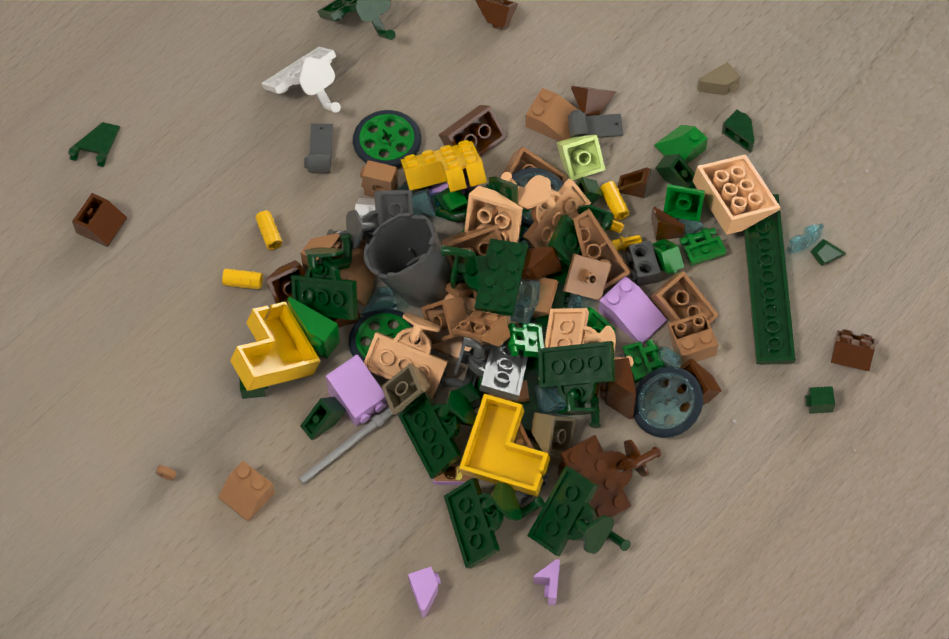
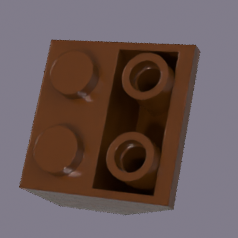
(99, 220)
(853, 350)

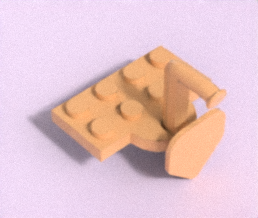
(547, 206)
(570, 327)
(391, 355)

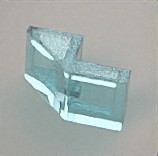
(527, 302)

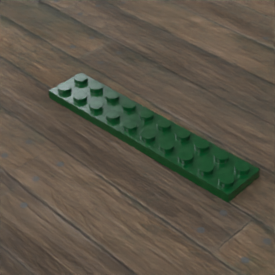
(769, 291)

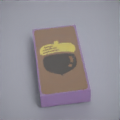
(451, 476)

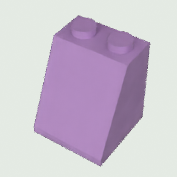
(356, 390)

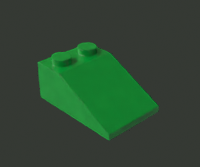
(319, 330)

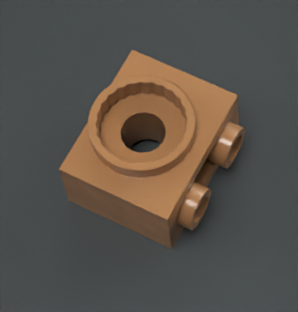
(378, 178)

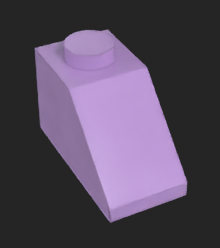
(425, 588)

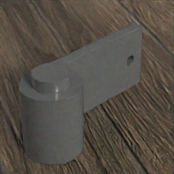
(594, 125)
(320, 148)

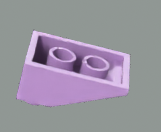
(631, 311)

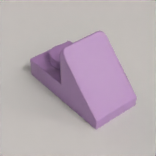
(549, 578)

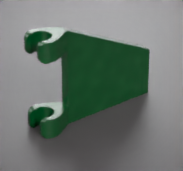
(97, 141)

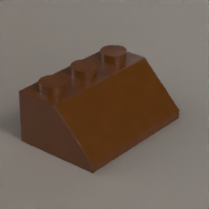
(477, 126)
(621, 393)

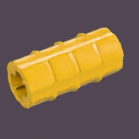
(614, 200)
(268, 230)
(242, 278)

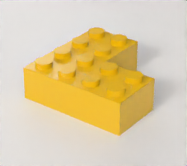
(445, 166)
(280, 349)
(495, 456)

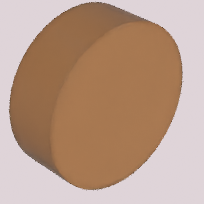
(165, 472)

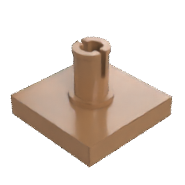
(587, 277)

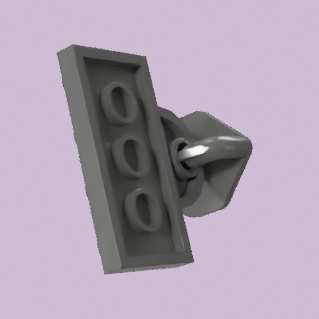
(387, 205)
(499, 370)

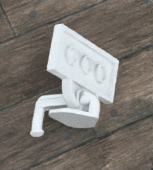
(309, 71)

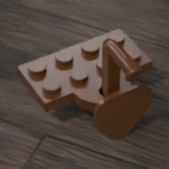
(602, 469)

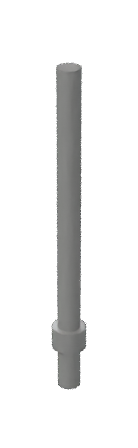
(376, 421)

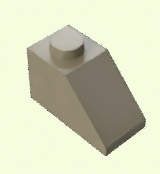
(720, 80)

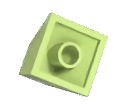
(581, 156)

